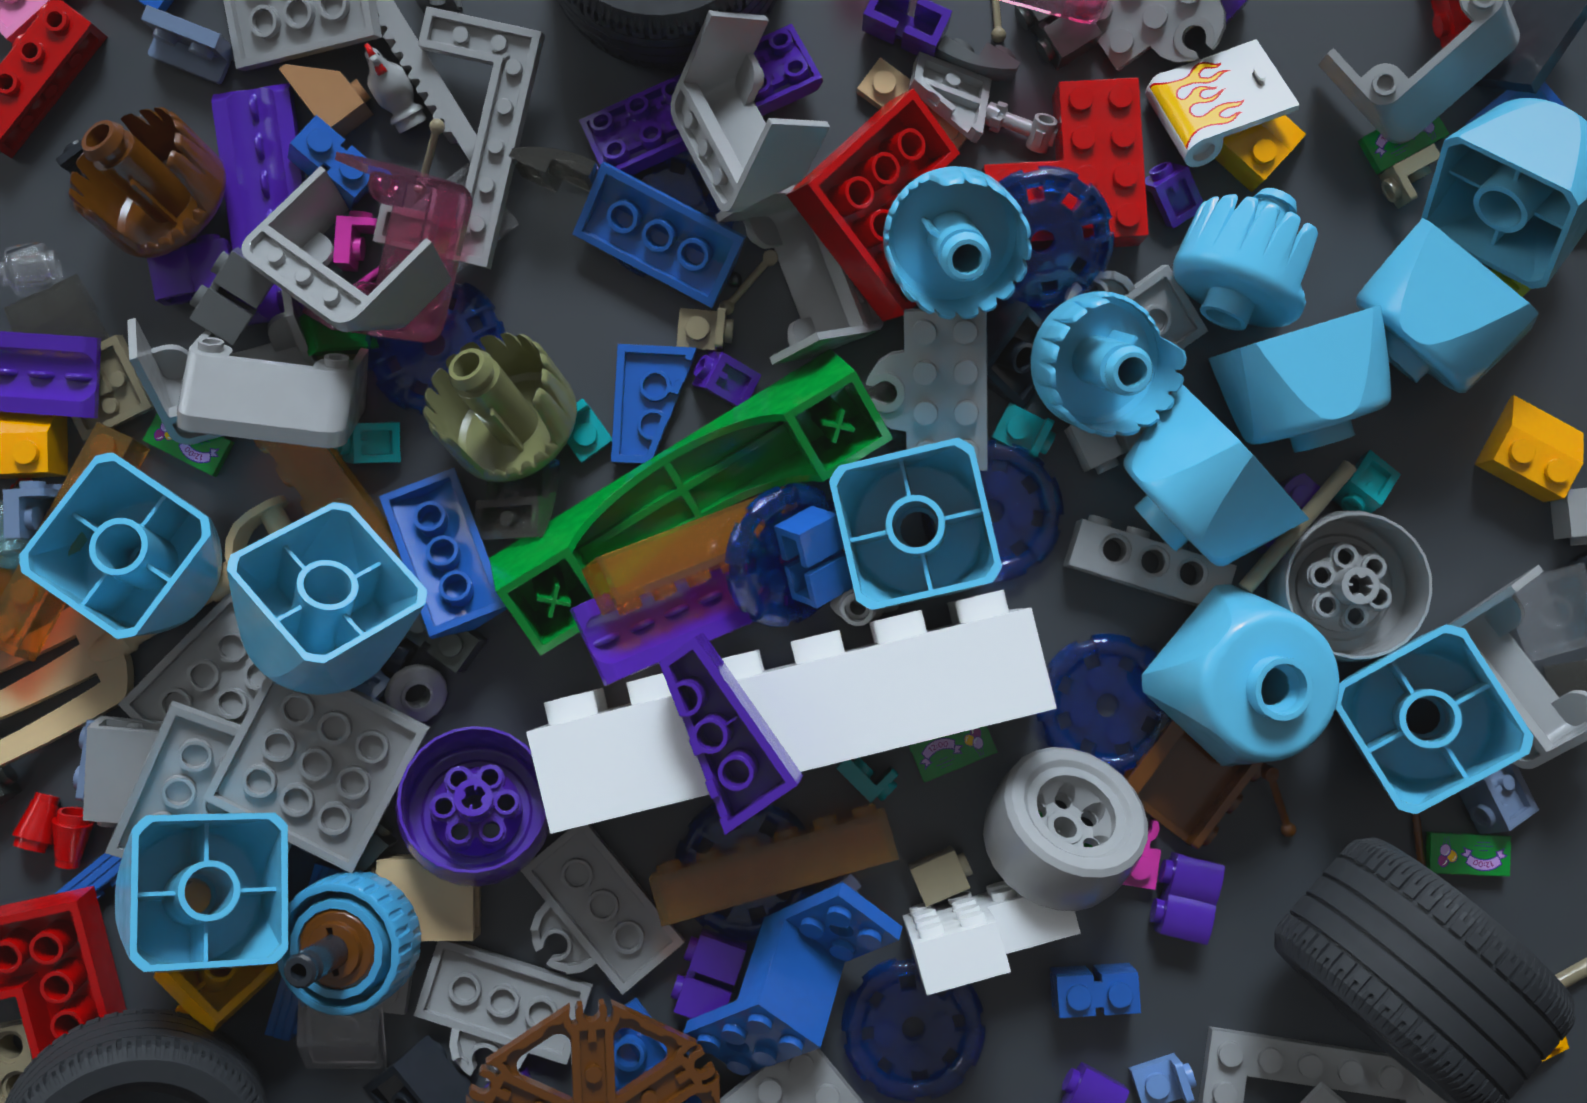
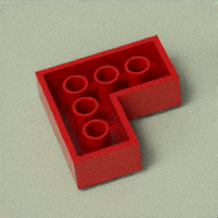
(1104, 145)
(858, 182)
(57, 964)

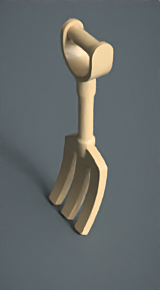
(99, 656)

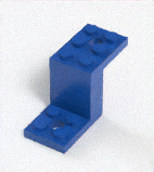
(793, 980)

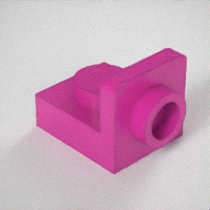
(348, 243)

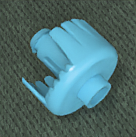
(956, 242)
(1246, 260)
(1105, 365)

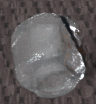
(30, 268)

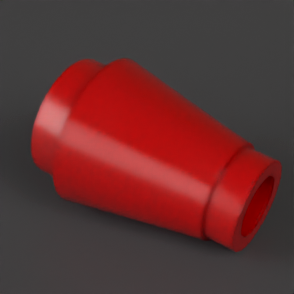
(35, 826)
(70, 837)

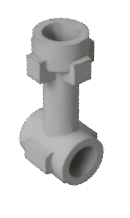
(1040, 131)

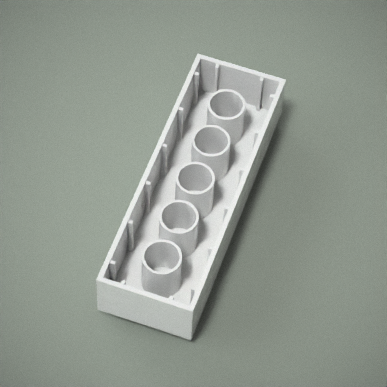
(820, 708)

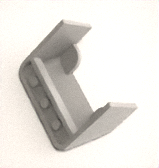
(1405, 105)
(721, 125)
(296, 254)
(824, 295)
(163, 367)
(271, 398)
(1553, 720)

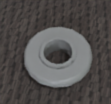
(429, 704)

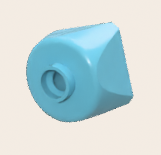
(1514, 188)
(1444, 310)
(1308, 381)
(1206, 485)
(877, 496)
(145, 556)
(322, 601)
(1246, 679)
(1475, 730)
(247, 876)

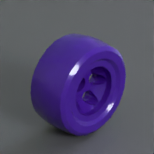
(429, 781)

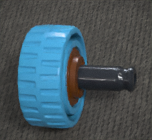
(349, 943)

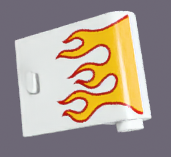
(1218, 99)

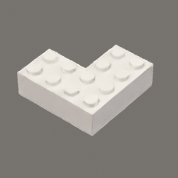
(974, 933)

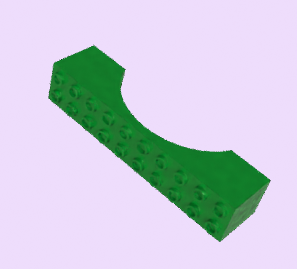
(775, 438)

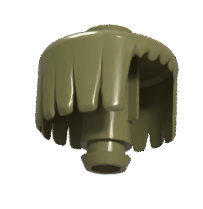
(501, 408)

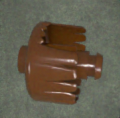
(147, 185)

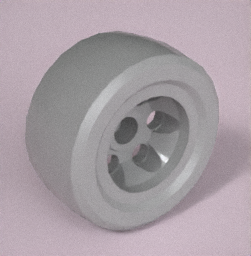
(1400, 583)
(1046, 854)

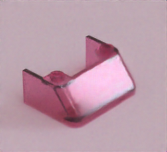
(421, 209)

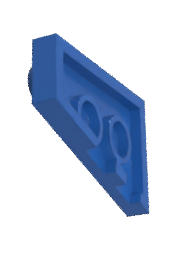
(645, 398)

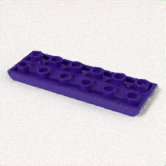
(641, 127)
(254, 146)
(49, 374)
(657, 629)

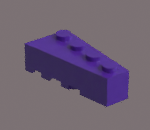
(728, 735)

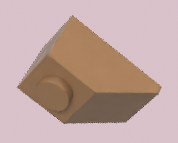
(330, 96)

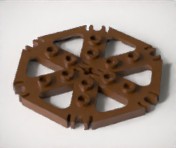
(594, 1066)

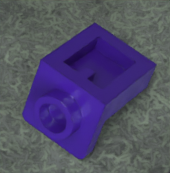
(1173, 192)
(725, 377)

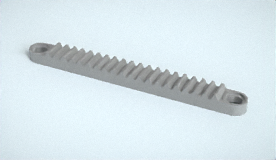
(425, 76)

